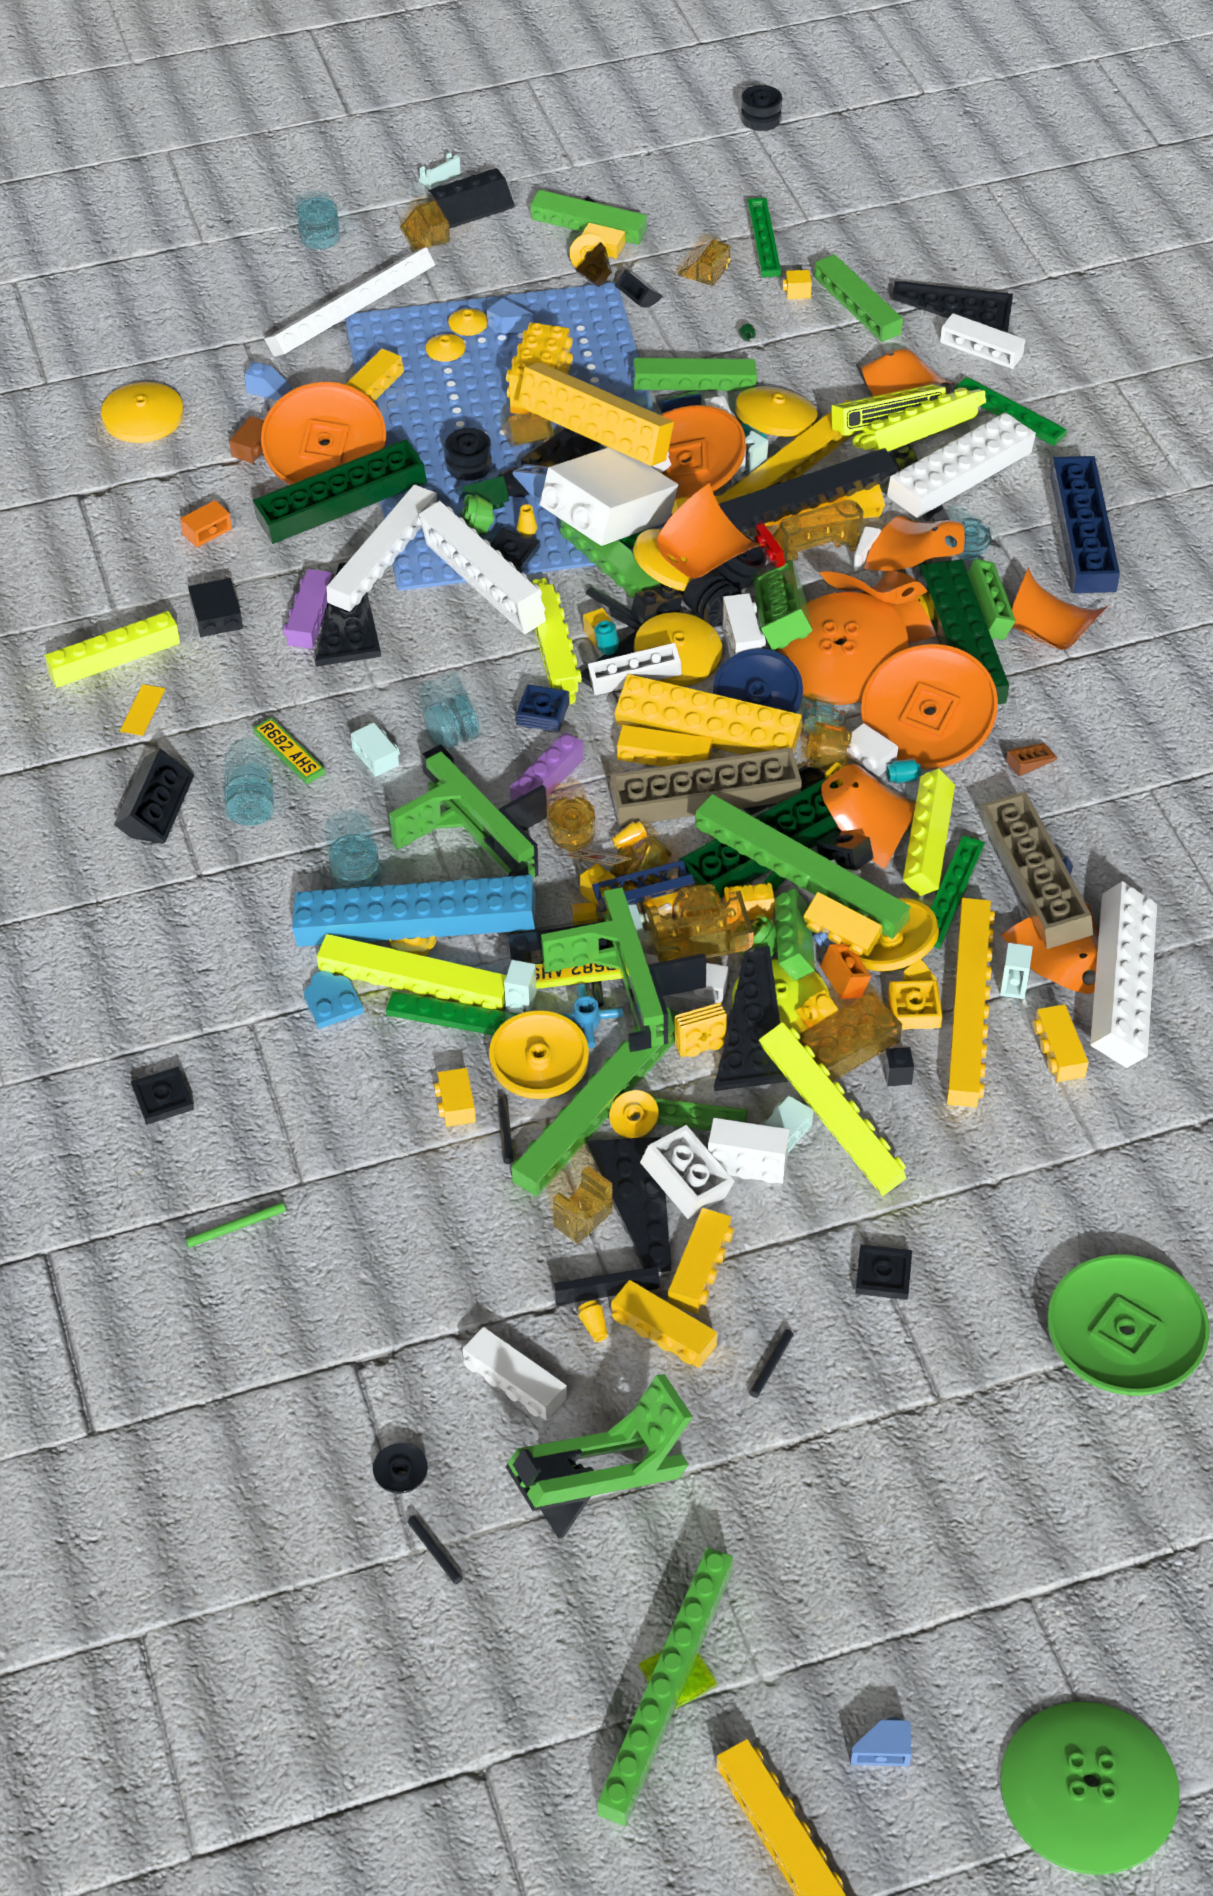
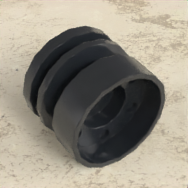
(706, 594)

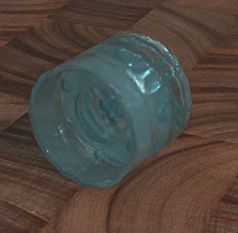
(318, 223)
(452, 721)
(249, 795)
(354, 862)

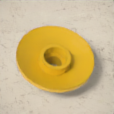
(583, 245)
(467, 322)
(445, 347)
(631, 1104)

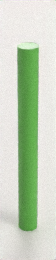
(235, 1224)

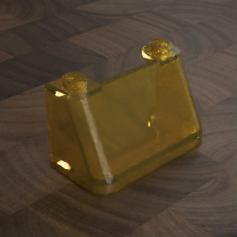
(832, 523)
(706, 934)

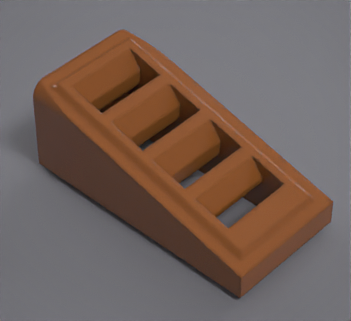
(1020, 766)

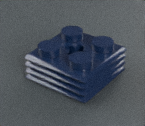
(542, 708)

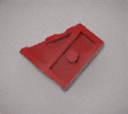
(771, 548)

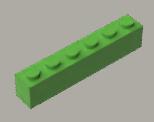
(577, 213)
(858, 298)
(693, 374)
(613, 560)

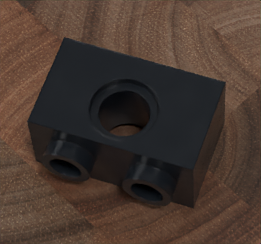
(655, 602)
(846, 849)

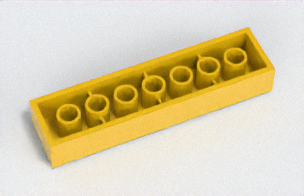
(595, 413)
(730, 722)

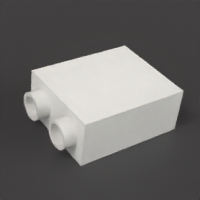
(608, 495)

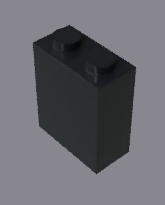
(215, 607)

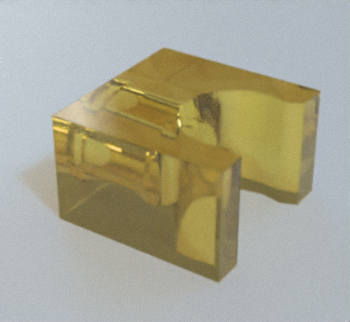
(585, 1208)

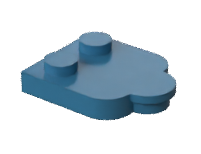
(331, 999)

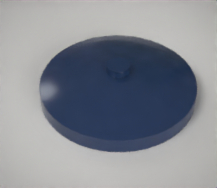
(761, 679)

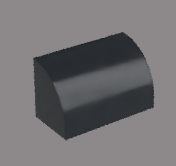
(638, 289)

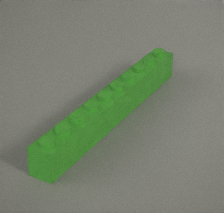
(800, 864)
(585, 1113)
(665, 1687)

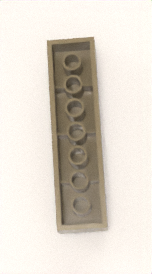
(683, 788)
(1037, 870)

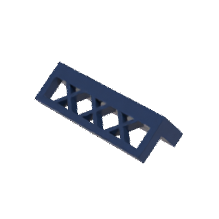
(643, 891)

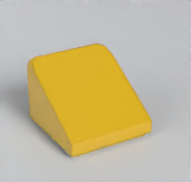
(583, 911)
(918, 972)

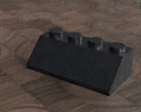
(473, 197)
(154, 798)
(527, 946)

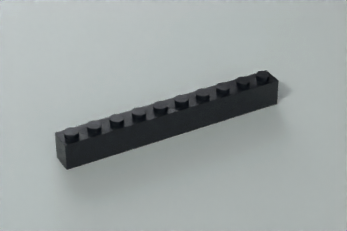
(810, 490)

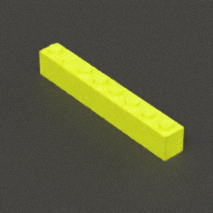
(412, 972)
(832, 1108)

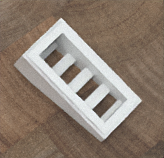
(866, 541)

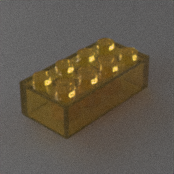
(852, 1035)

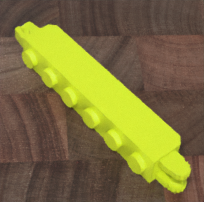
(921, 420)
(555, 645)

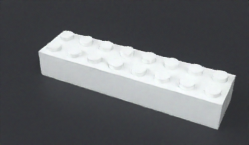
(960, 464)
(483, 567)
(1124, 975)

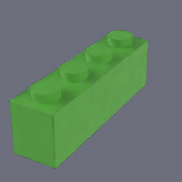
(991, 598)
(793, 936)

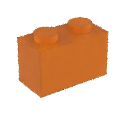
(205, 523)
(845, 971)

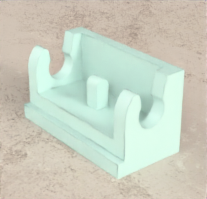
(441, 173)
(756, 452)

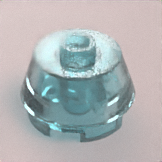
(976, 539)
(821, 712)

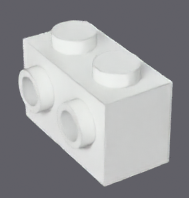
(871, 749)

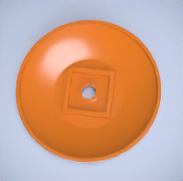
(317, 413)
(711, 441)
(842, 671)
(938, 679)

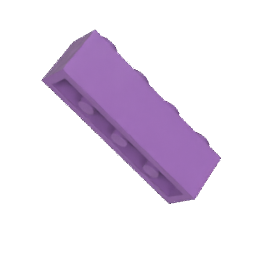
(308, 610)
(550, 767)

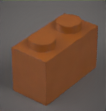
(247, 441)

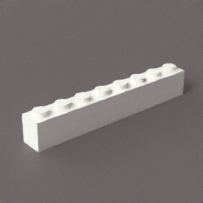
(380, 549)

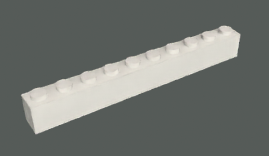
(349, 302)

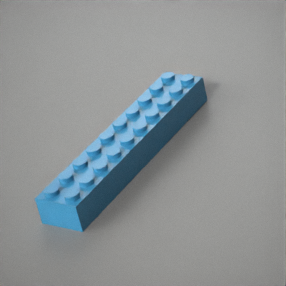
(416, 910)

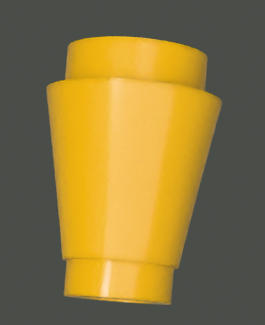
(527, 522)
(629, 835)
(593, 1319)

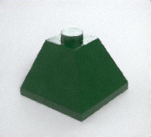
(492, 490)

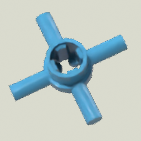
(588, 1015)

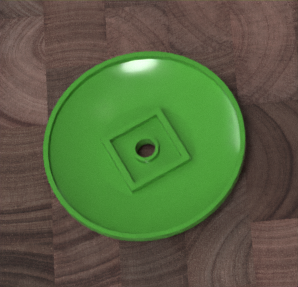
(1136, 1294)
(1082, 1825)

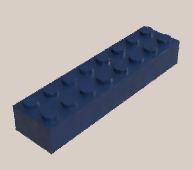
(1084, 525)

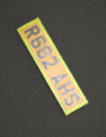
(575, 975)

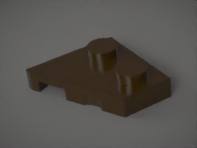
(596, 266)

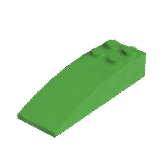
(782, 606)

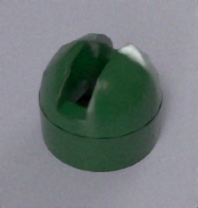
(747, 332)

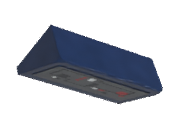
(678, 400)

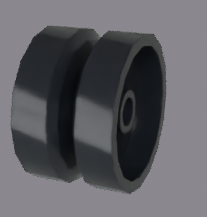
(761, 108)
(468, 454)
(744, 567)

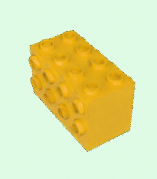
(539, 344)

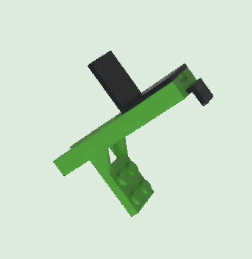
(496, 830)
(642, 982)
(561, 1488)

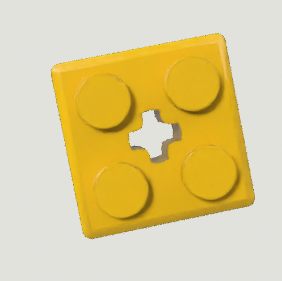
(916, 1003)
(700, 1030)

